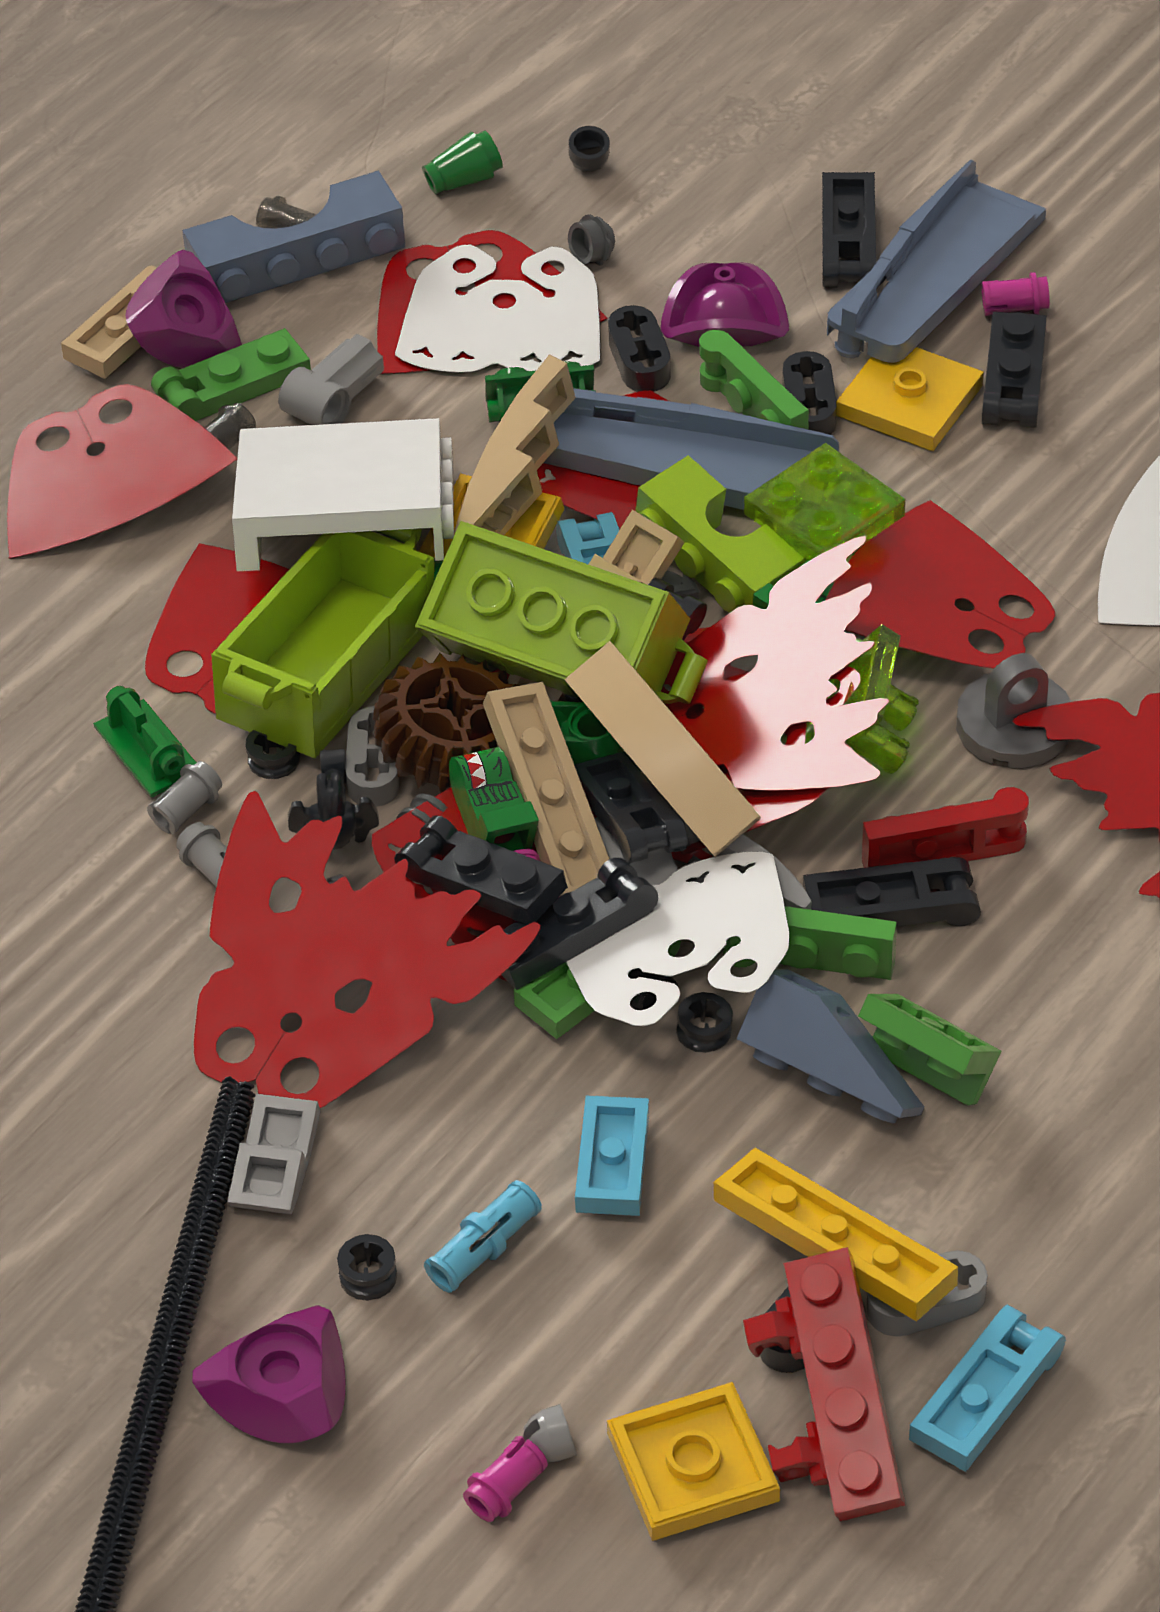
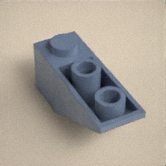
(820, 1034)

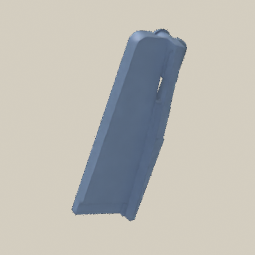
(931, 266)
(644, 436)

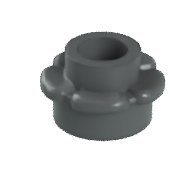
(591, 240)

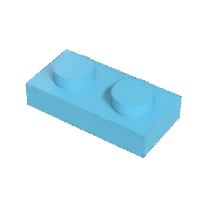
(612, 1155)

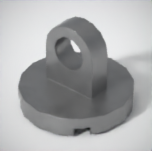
(997, 698)

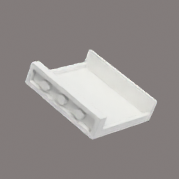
(341, 482)

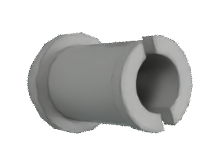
(192, 790)
(202, 847)

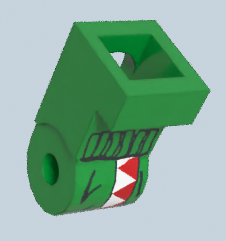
(491, 799)

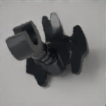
(332, 802)

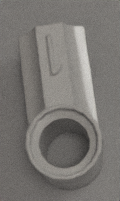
(327, 390)

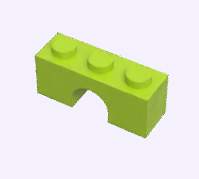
(729, 567)

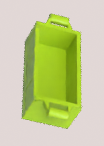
(551, 614)
(323, 637)

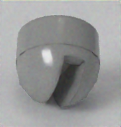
(550, 1434)

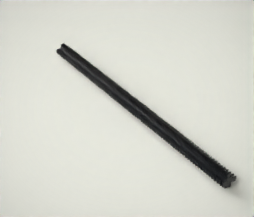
(166, 1350)

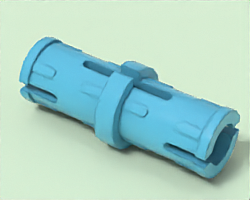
(455, 1260)

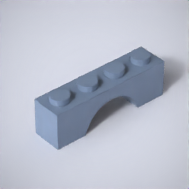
(354, 225)

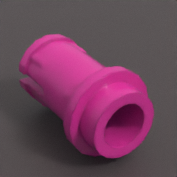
(1016, 295)
(504, 1479)

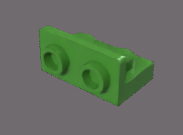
(930, 1046)

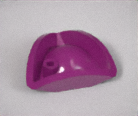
(728, 299)
(181, 313)
(280, 1379)

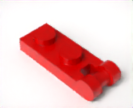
(961, 831)

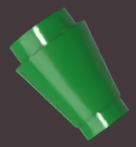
(464, 163)

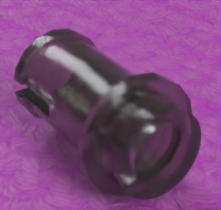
(278, 214)
(229, 422)

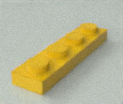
(820, 1222)

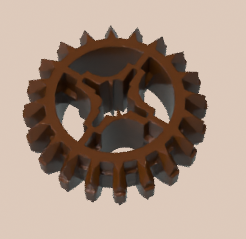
(435, 715)

